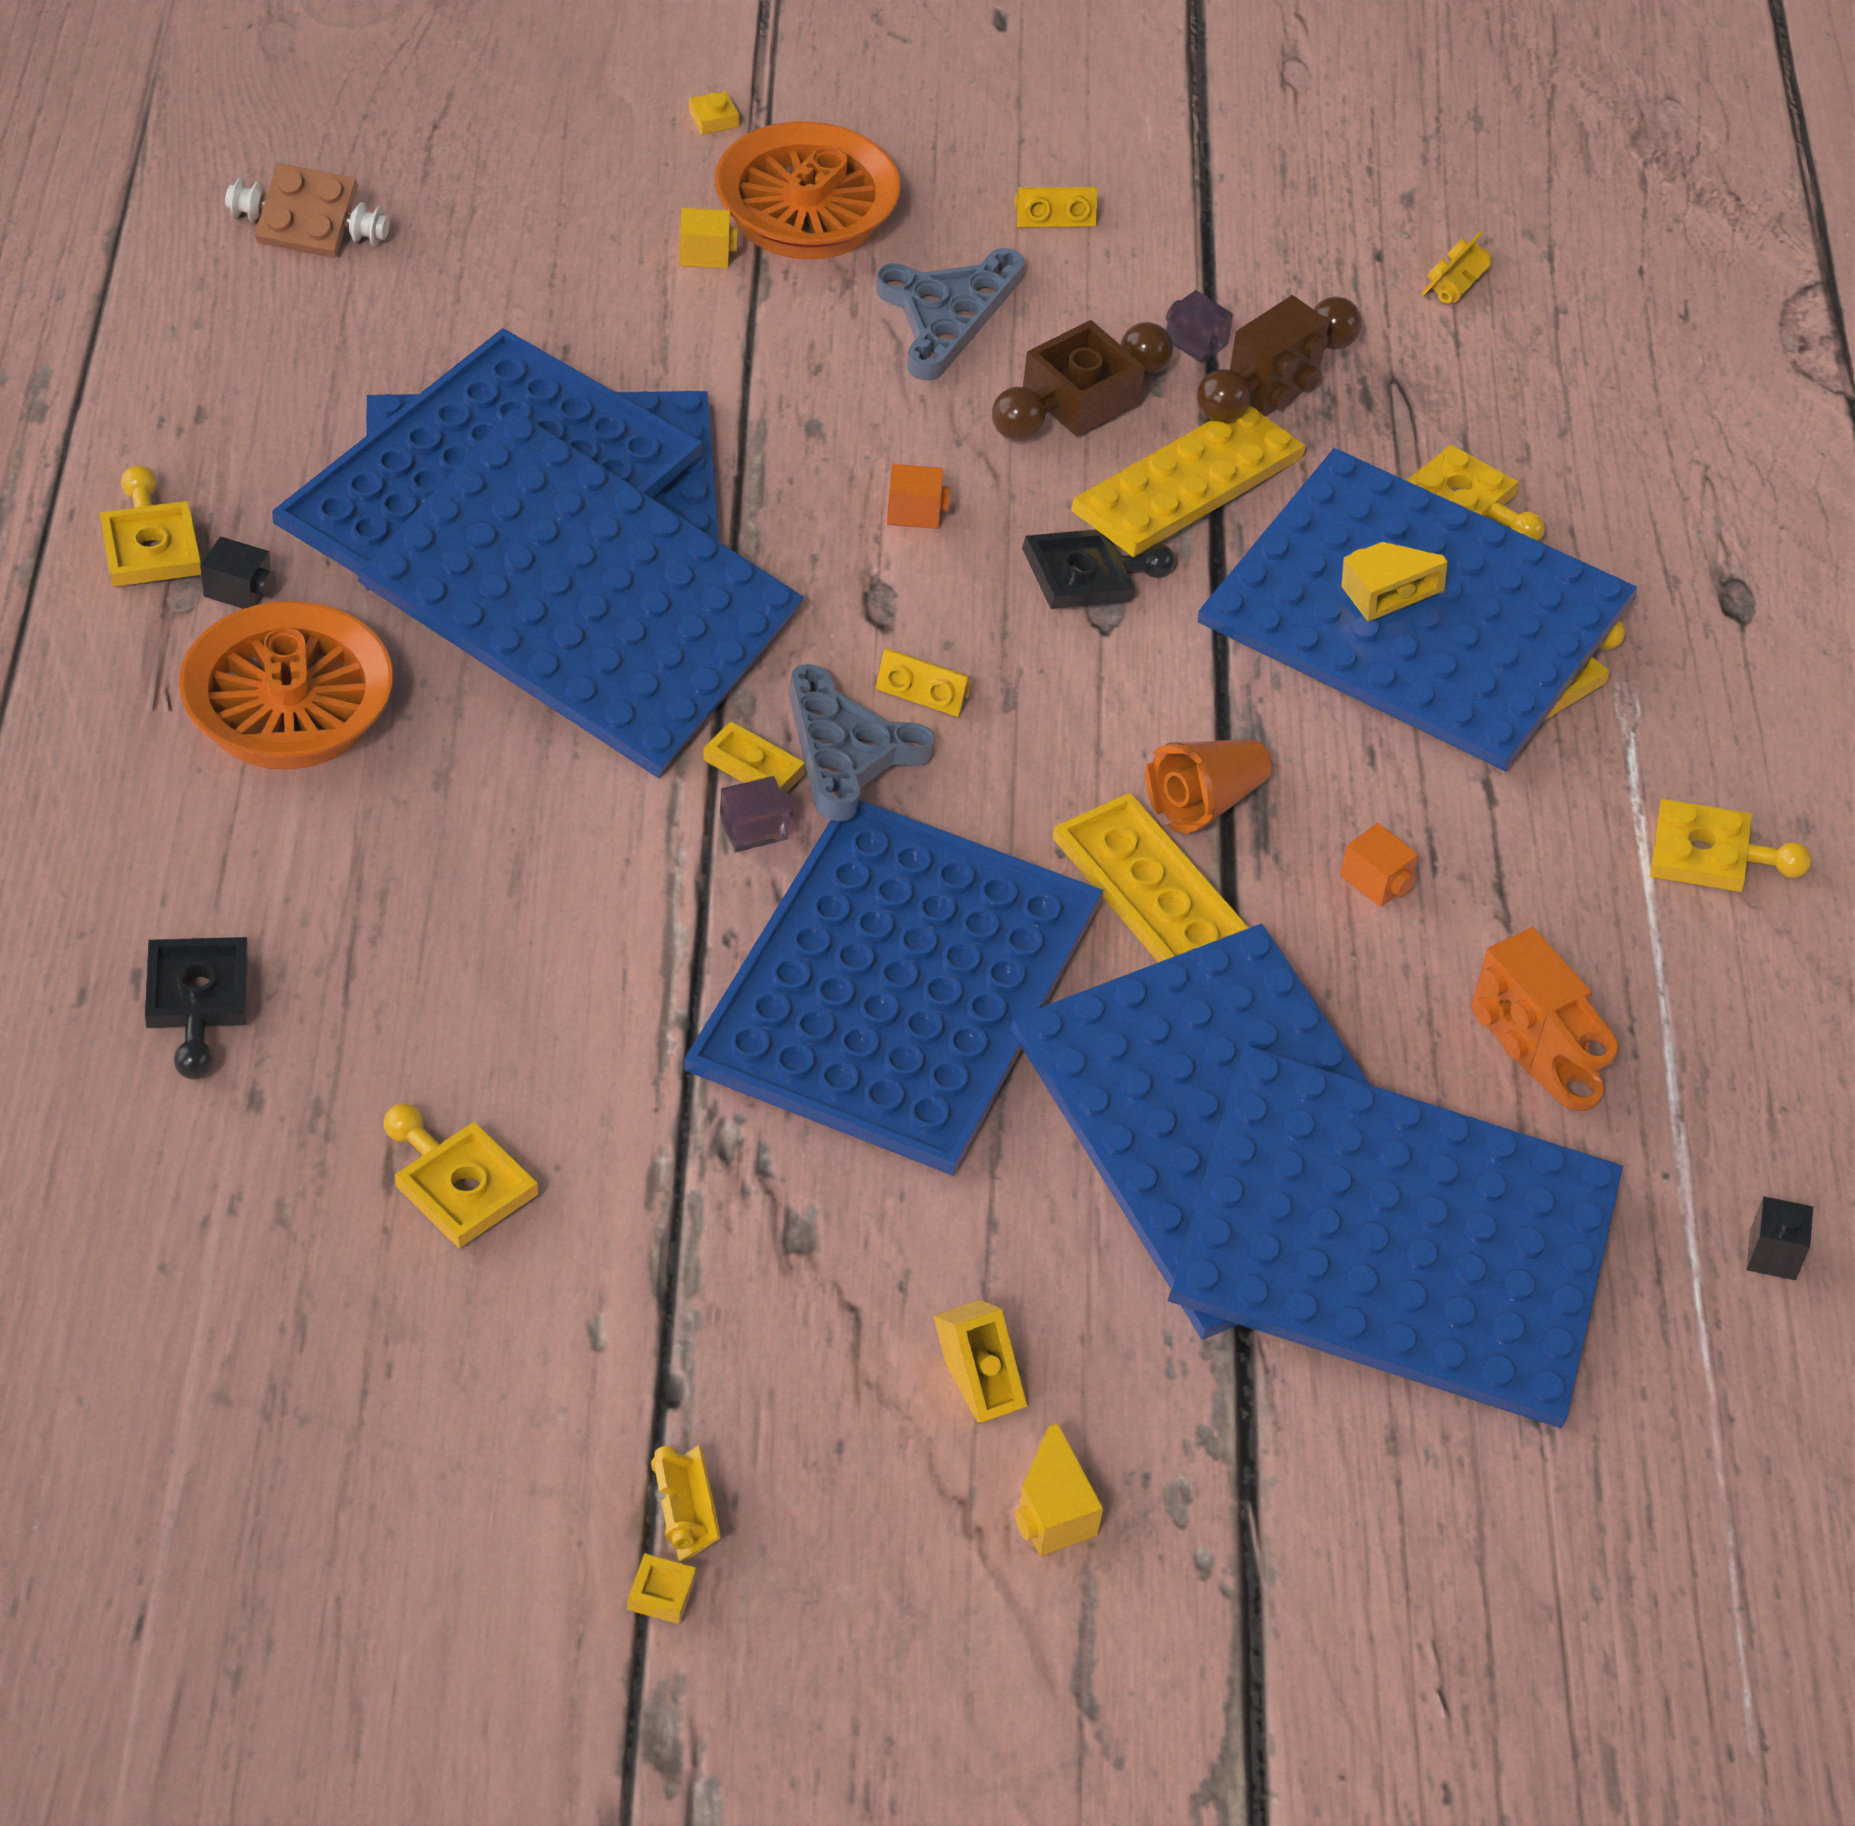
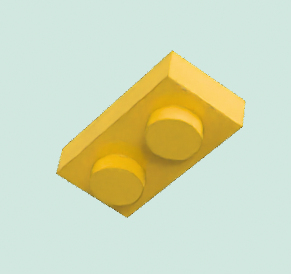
(752, 758)

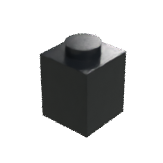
(236, 573)
(1779, 1238)

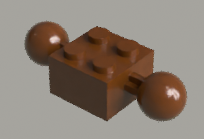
(1278, 357)
(1082, 379)

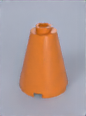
(1204, 779)

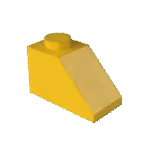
(1391, 578)
(981, 1358)
(1057, 1498)

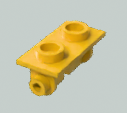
(1056, 206)
(1466, 266)
(923, 682)
(688, 1501)

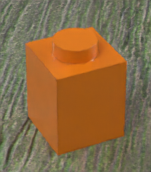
(917, 496)
(1379, 865)

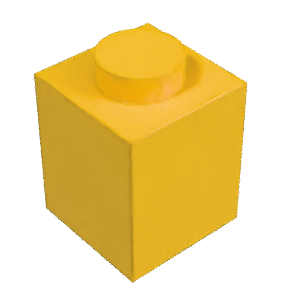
(706, 238)

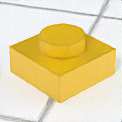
(713, 112)
(661, 1588)

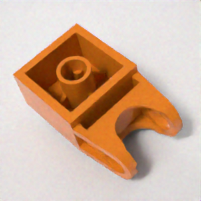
(1543, 1017)

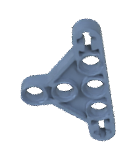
(956, 292)
(846, 726)

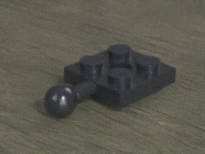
(1102, 571)
(214, 1004)

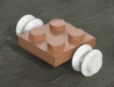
(306, 210)

